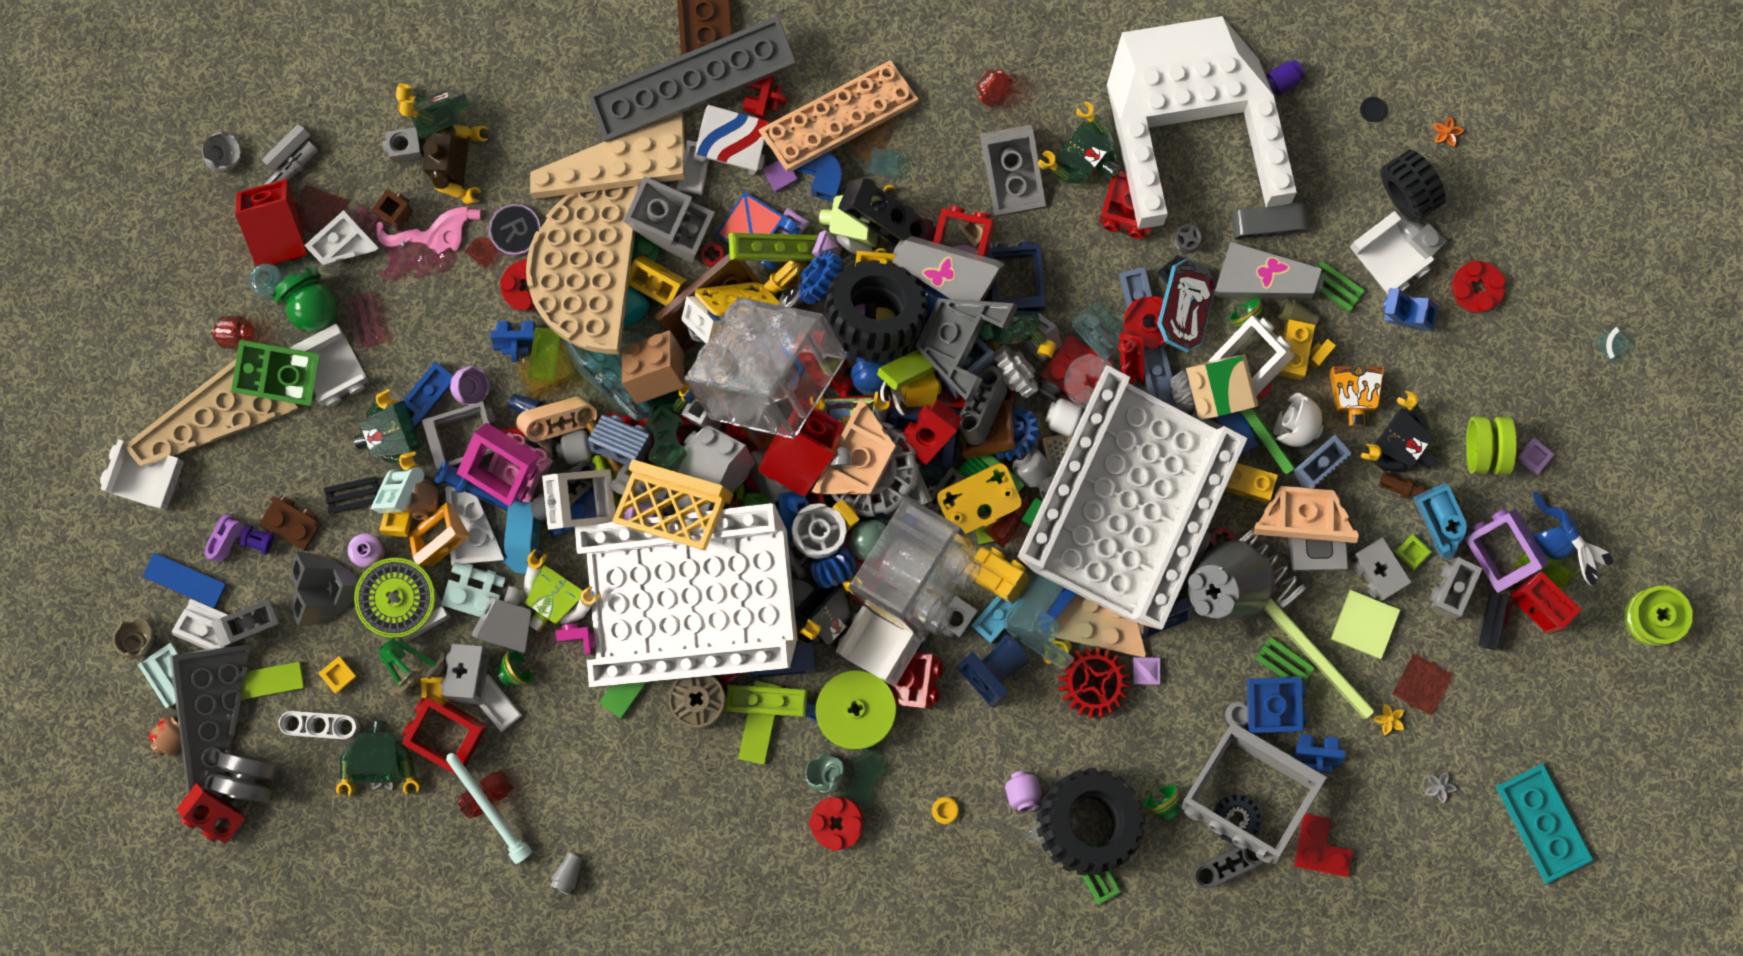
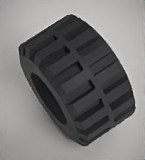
(1413, 185)

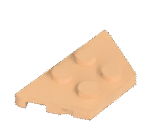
(870, 452)
(1306, 515)
(1097, 626)

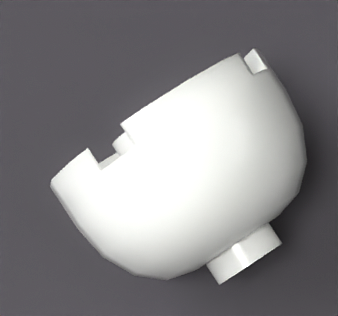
(1302, 418)
(818, 531)

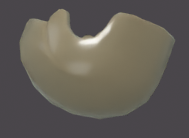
(129, 647)

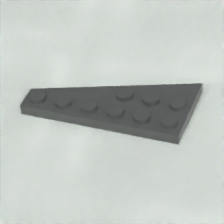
(207, 708)

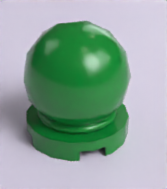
(308, 303)

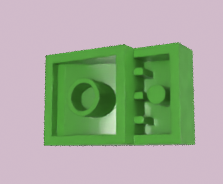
(275, 372)

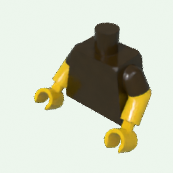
(447, 158)

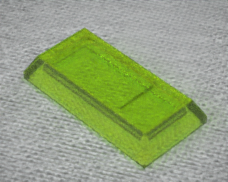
(544, 355)
(1554, 571)

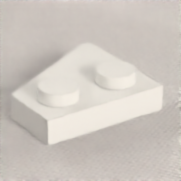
(340, 241)

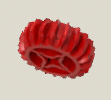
(1113, 671)

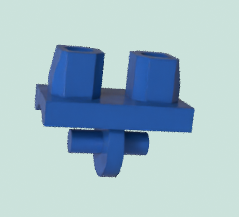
(513, 342)
(789, 507)
(1319, 758)

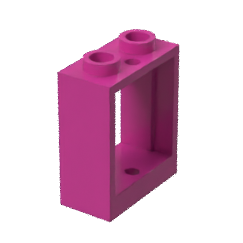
(510, 449)

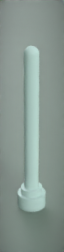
(518, 849)

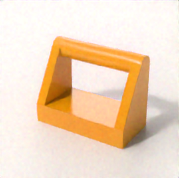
(443, 544)

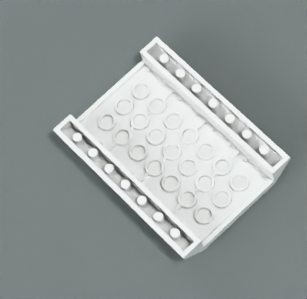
(1131, 501)
(689, 609)

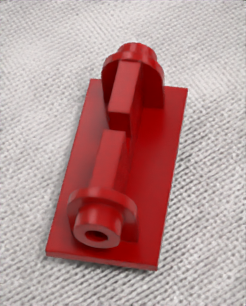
(1132, 357)

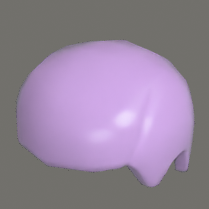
(469, 385)

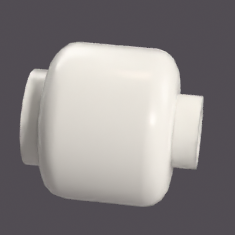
(1063, 417)

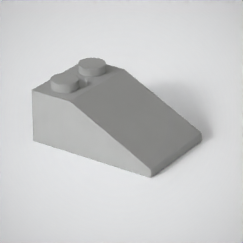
(1013, 169)
(716, 460)

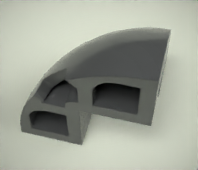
(321, 588)

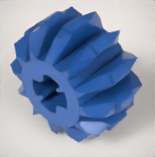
(834, 569)

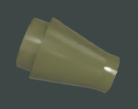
(1296, 311)

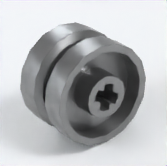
(244, 779)

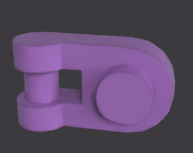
(223, 537)

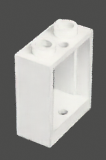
(1279, 343)
(558, 503)

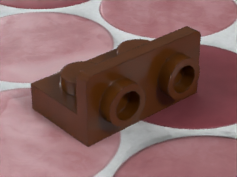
(290, 523)

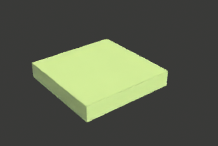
(1365, 624)

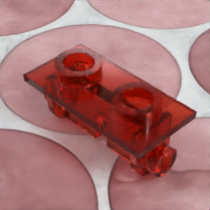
(1005, 526)
(494, 787)

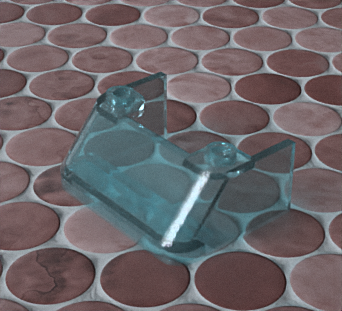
(1031, 623)

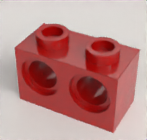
(213, 810)

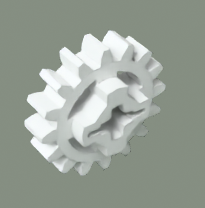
(1016, 370)

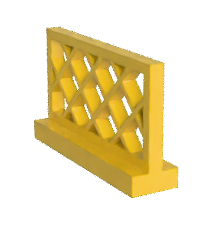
(684, 486)

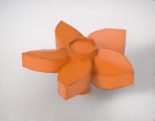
(1447, 132)

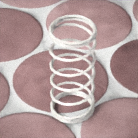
(1284, 602)

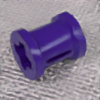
(257, 539)

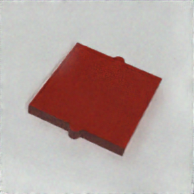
(318, 208)
(1422, 684)

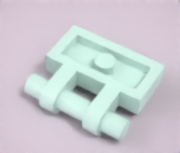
(468, 598)

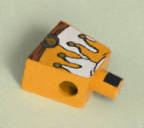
(1356, 391)

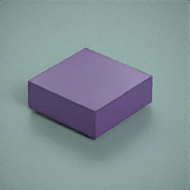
(778, 176)

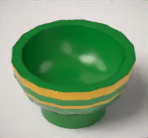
(1254, 308)
(508, 672)
(1168, 807)

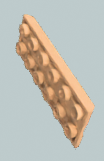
(839, 116)

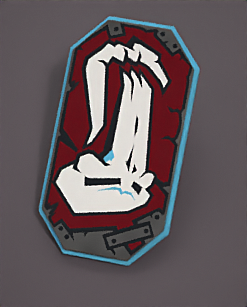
(1186, 305)

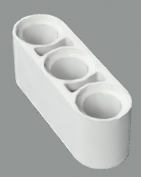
(307, 722)

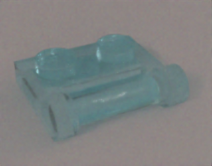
(1095, 333)

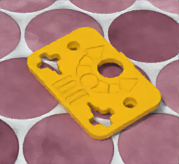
(727, 295)
(978, 492)

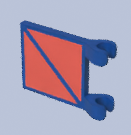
(755, 217)

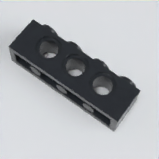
(886, 215)

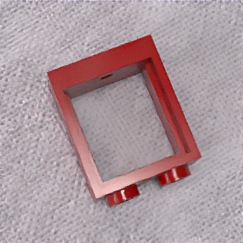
(979, 218)
(1551, 605)
(476, 731)

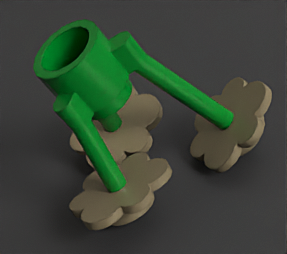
(392, 653)

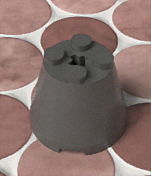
(1231, 582)

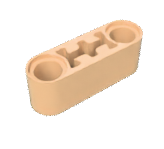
(556, 418)

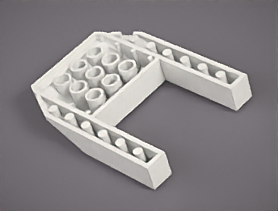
(1187, 76)

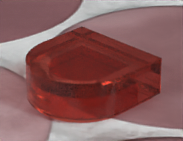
(481, 251)

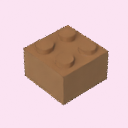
(652, 367)

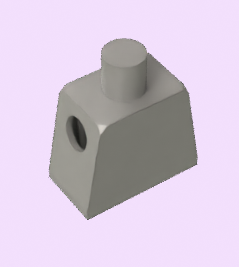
(505, 621)

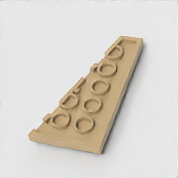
(618, 163)
(203, 418)

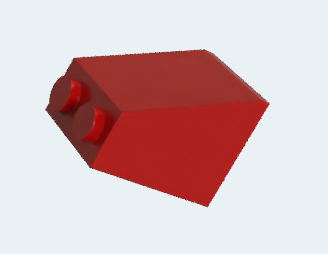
(270, 223)
(802, 460)

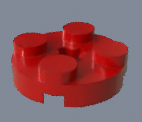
(511, 285)
(1482, 301)
(1134, 321)
(822, 822)

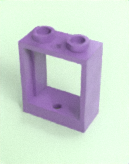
(1525, 538)

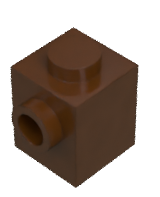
(393, 209)

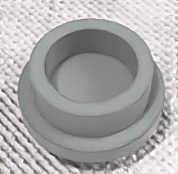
(1237, 714)

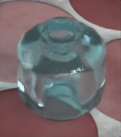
(264, 280)

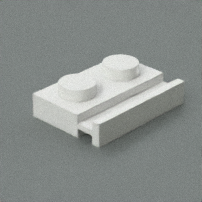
(196, 625)

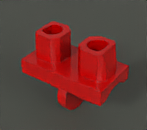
(759, 105)

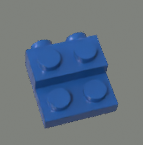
(1276, 704)

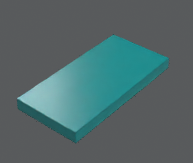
(1544, 823)

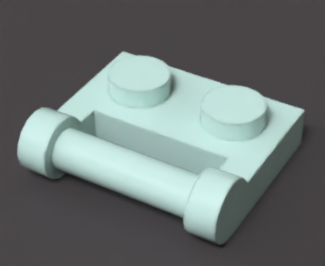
(395, 496)

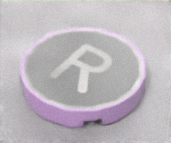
(513, 229)

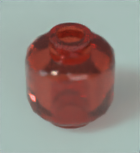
(994, 87)
(230, 330)

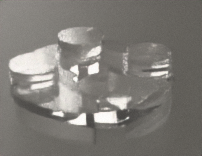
(1076, 374)

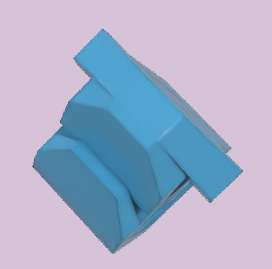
(1437, 508)
(520, 536)

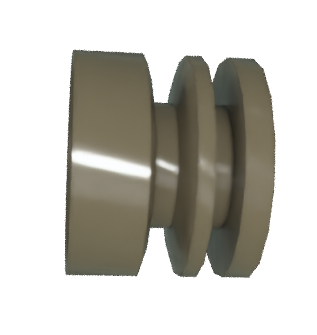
(698, 716)

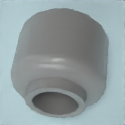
(575, 447)
(1032, 468)

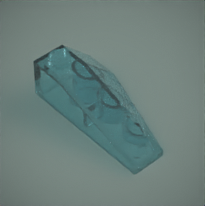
(605, 374)

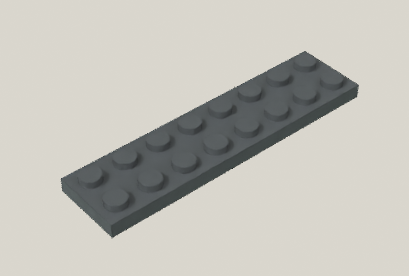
(692, 79)

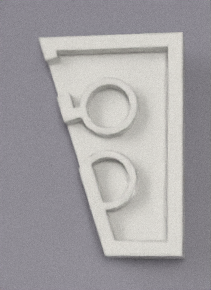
(482, 543)

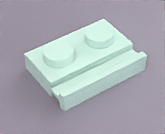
(159, 674)

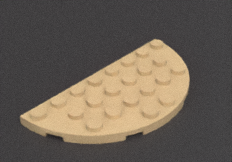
(583, 268)

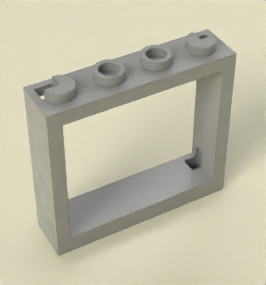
(1271, 756)

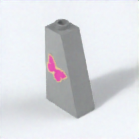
(948, 269)
(1265, 276)

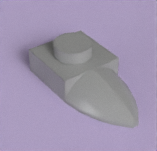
(1421, 237)

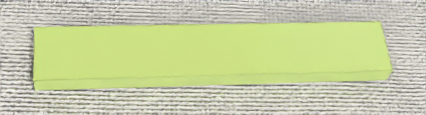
(1318, 659)

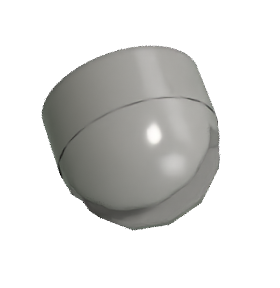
(842, 458)

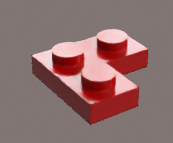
(1314, 853)

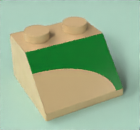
(1222, 386)

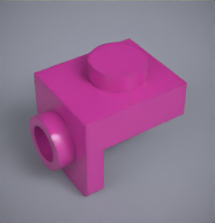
(571, 632)

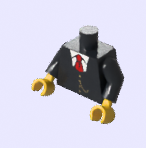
(1403, 440)
(824, 614)

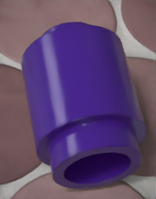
(1285, 77)

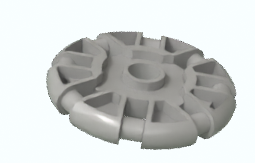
(890, 499)

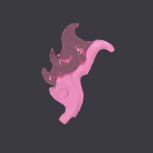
(426, 248)

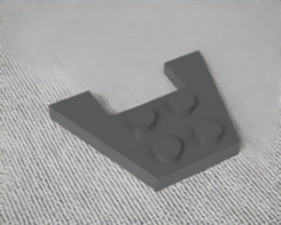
(952, 333)

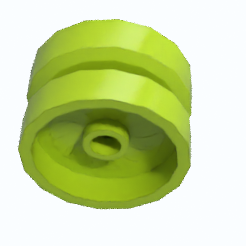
(1490, 445)
(1673, 612)

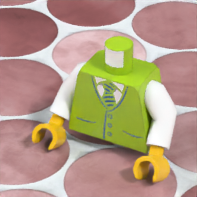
(553, 595)

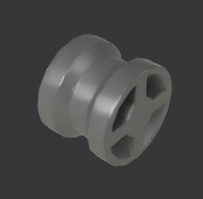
(1190, 234)

